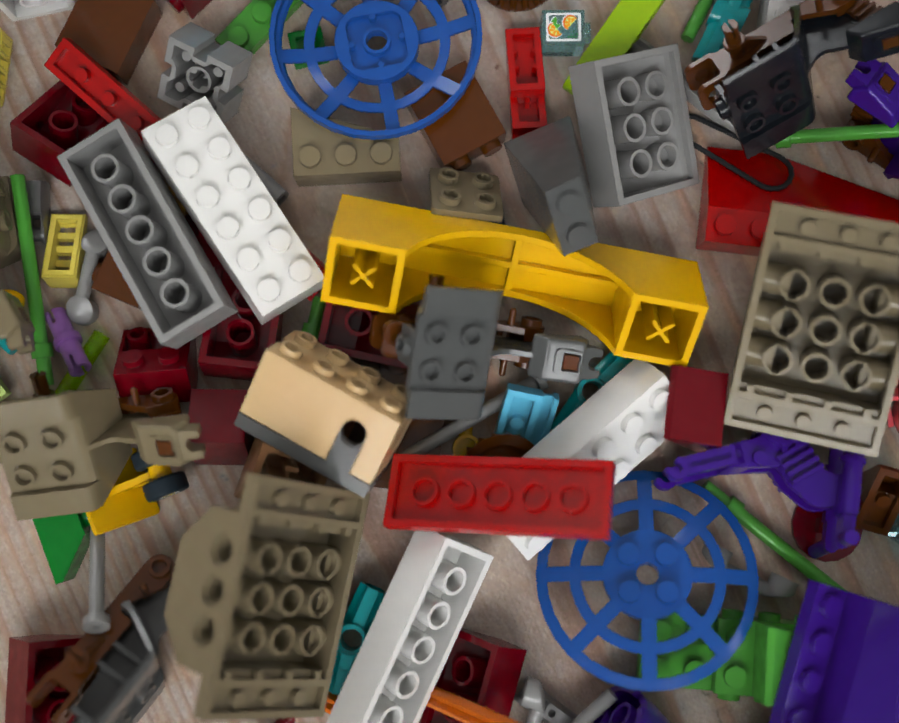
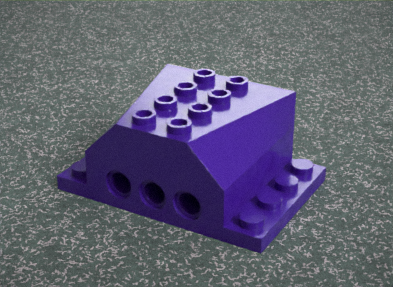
(840, 661)

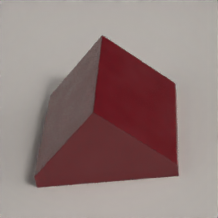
(696, 408)

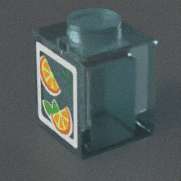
(563, 33)

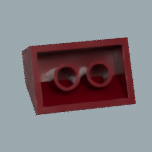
(27, 664)
(481, 672)

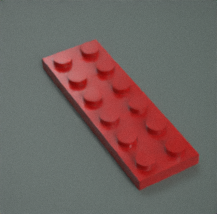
(501, 496)

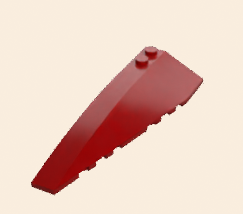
(738, 212)

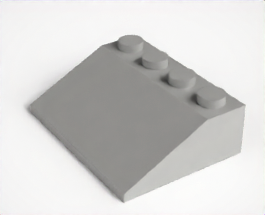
(634, 126)

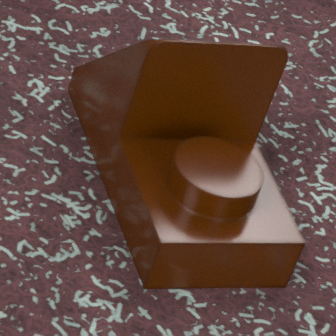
(879, 499)

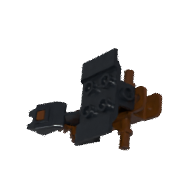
(766, 74)

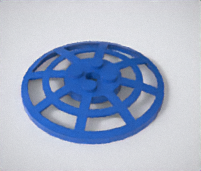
(375, 66)
(654, 600)

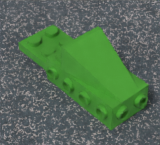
(751, 670)

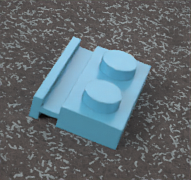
(527, 412)

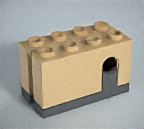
(326, 411)

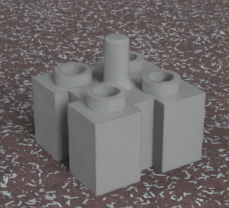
(203, 70)

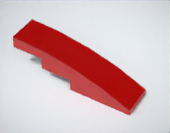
(525, 80)

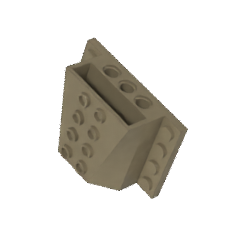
(820, 331)
(265, 598)

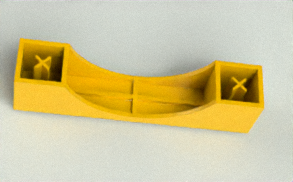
(626, 297)

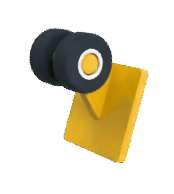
(136, 494)

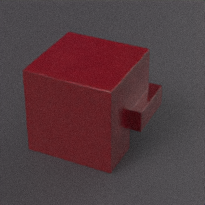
(217, 413)

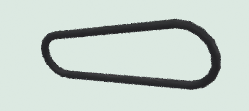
(735, 169)

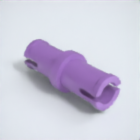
(67, 342)

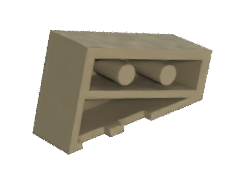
(336, 159)

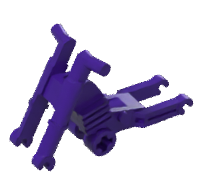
(795, 473)

